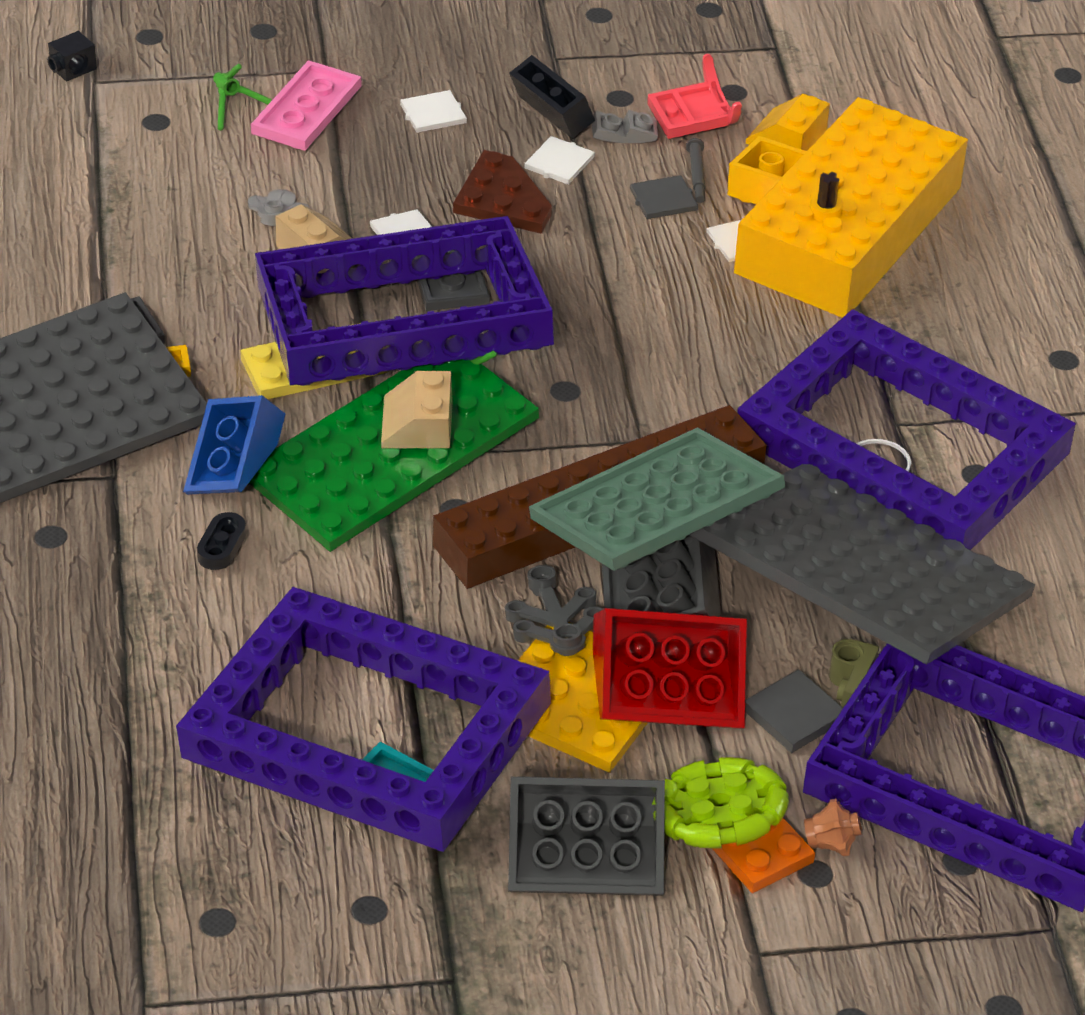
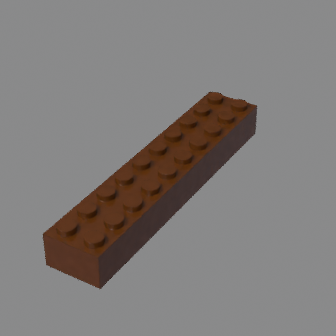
(496, 530)

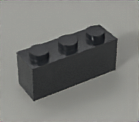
(552, 96)

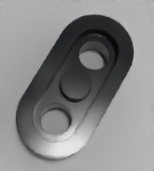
(221, 541)

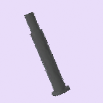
(695, 147)

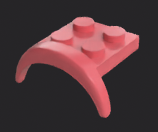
(694, 106)

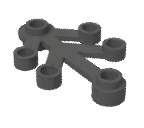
(565, 637)

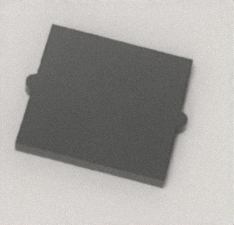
(663, 197)

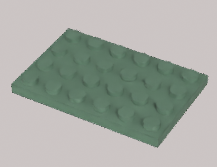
(656, 498)

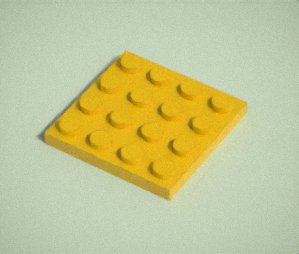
(573, 716)

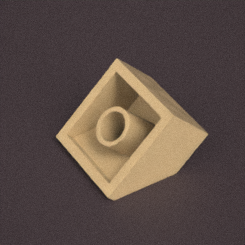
(306, 227)
(419, 412)

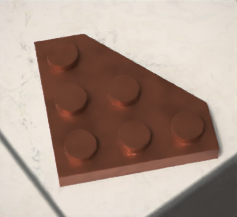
(503, 189)

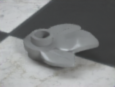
(272, 205)

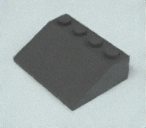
(672, 580)
(586, 836)

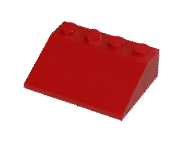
(670, 668)

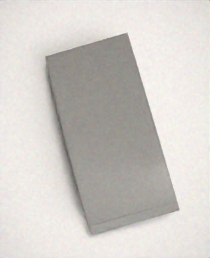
(632, 129)

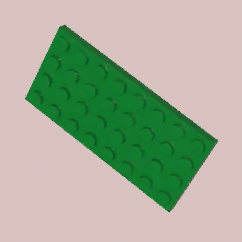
(341, 480)

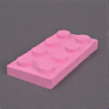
(306, 105)

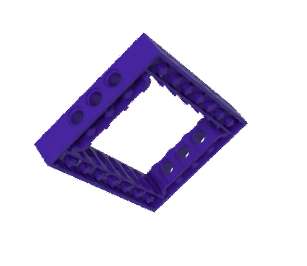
(514, 323)
(1033, 434)
(429, 812)
(930, 815)

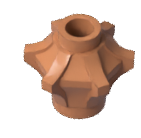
(833, 828)

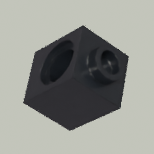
(72, 56)

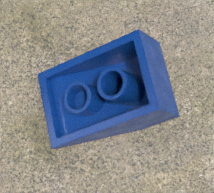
(233, 443)

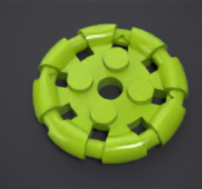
(748, 808)

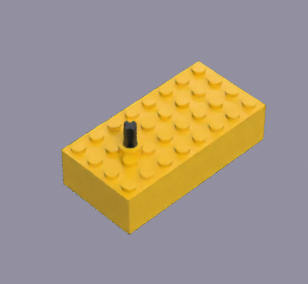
(850, 207)

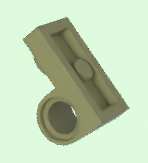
(849, 665)

